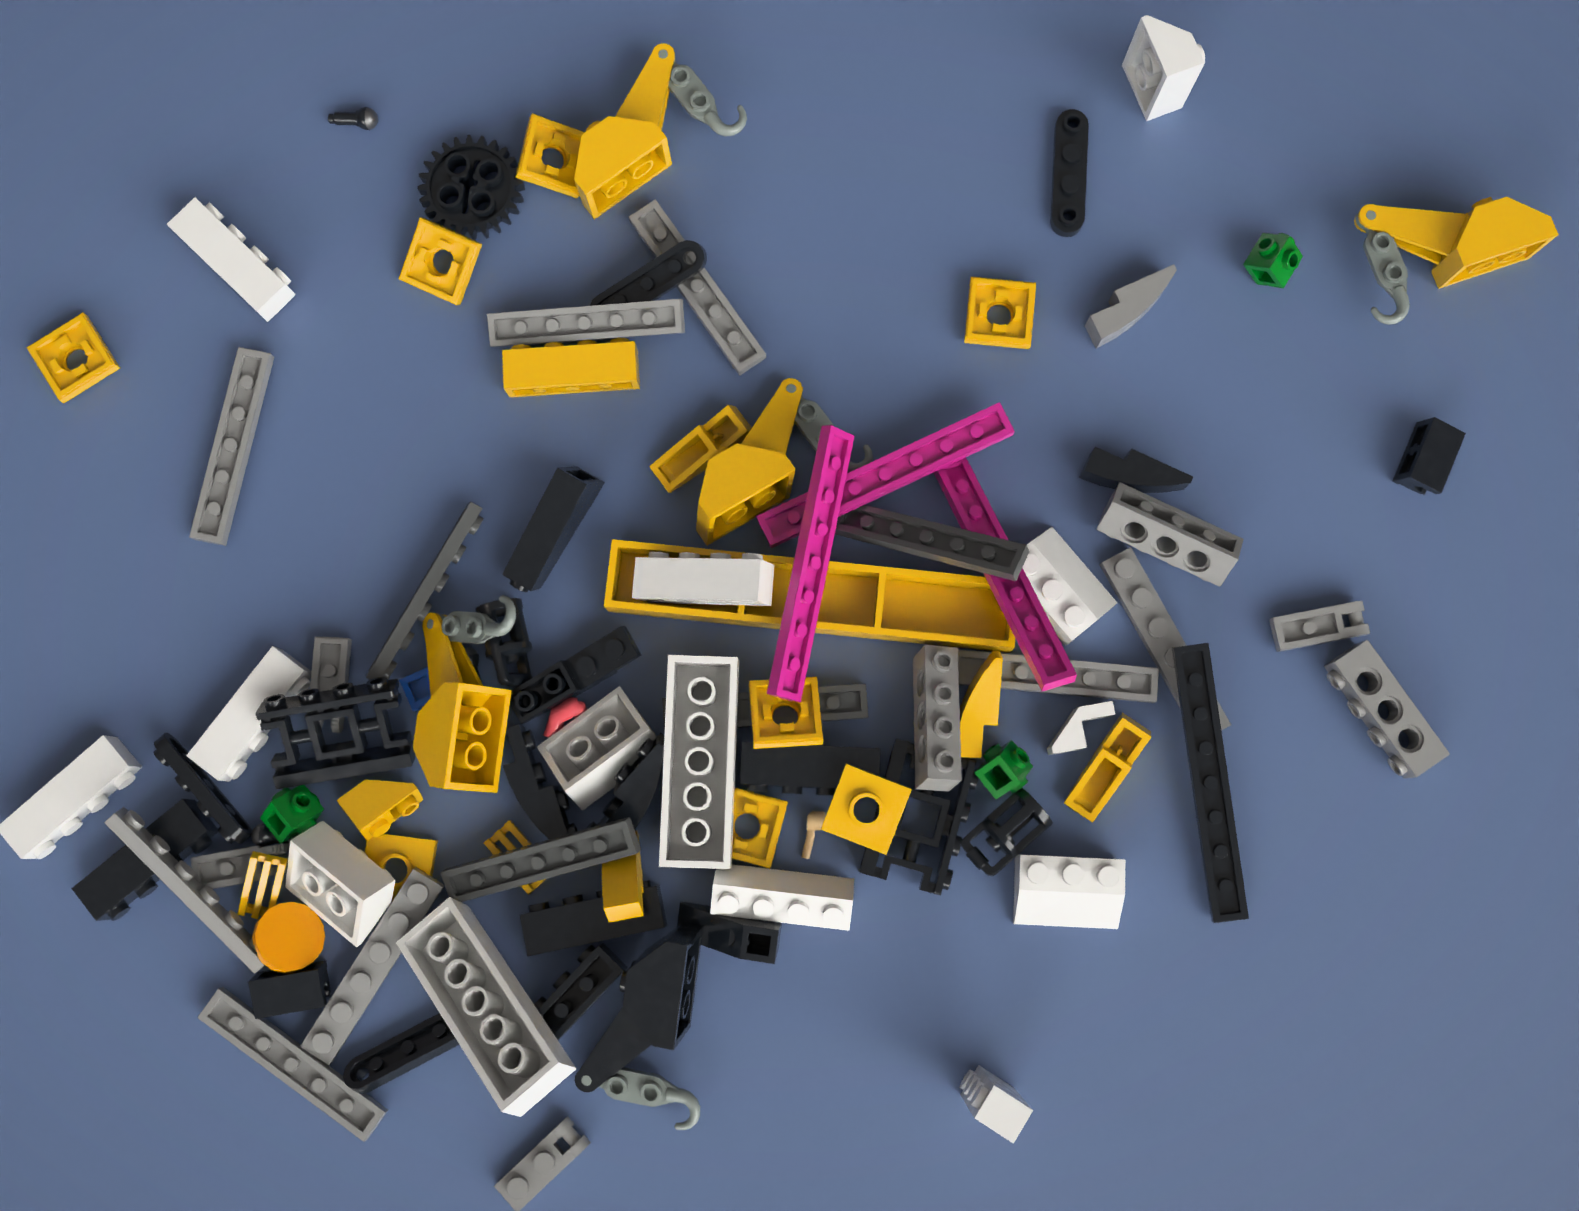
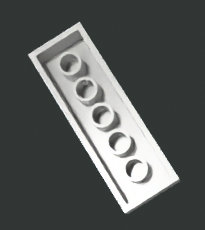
(699, 762)
(485, 1007)

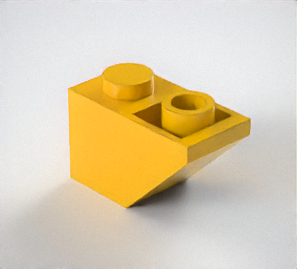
(377, 804)

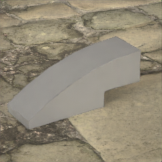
(1127, 306)

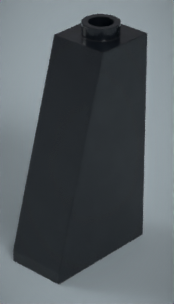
(552, 527)

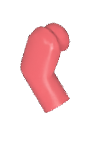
(563, 712)

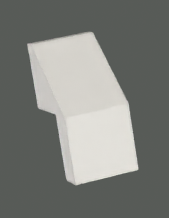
(1071, 734)

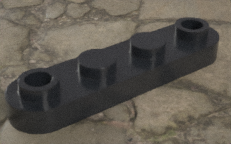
(1069, 173)
(656, 276)
(194, 779)
(399, 1055)

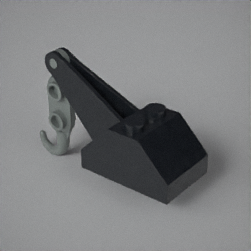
(654, 1013)

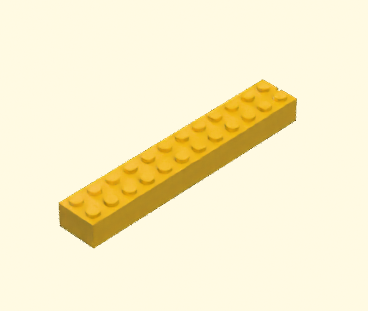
(854, 601)

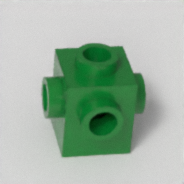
(1273, 260)
(1004, 769)
(291, 812)

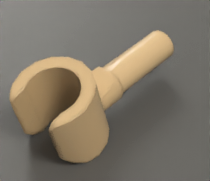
(814, 823)

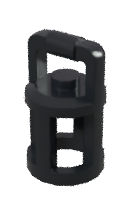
(509, 651)
(1001, 836)

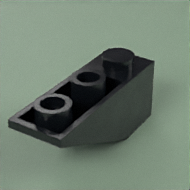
(733, 935)

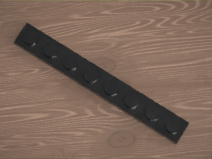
(1210, 783)

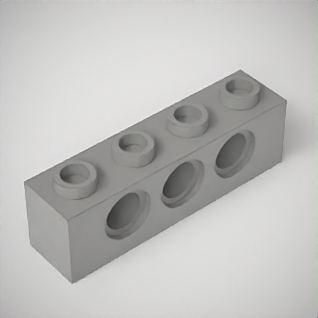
(1170, 534)
(936, 718)
(1424, 745)

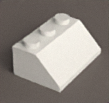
(1162, 66)
(1065, 586)
(595, 747)
(338, 881)
(1068, 891)

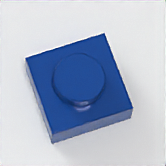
(417, 688)

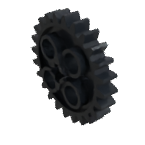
(443, 183)

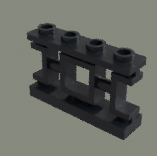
(341, 758)
(945, 825)

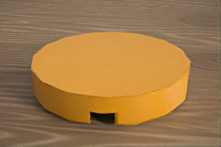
(288, 937)

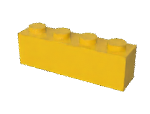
(571, 368)

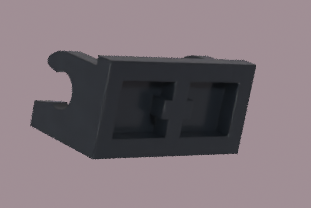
(1429, 456)
(292, 992)

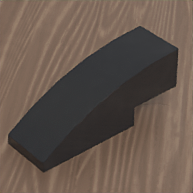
(1134, 471)

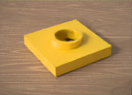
(546, 134)
(419, 265)
(1016, 297)
(54, 348)
(771, 735)
(859, 784)
(770, 814)
(412, 850)

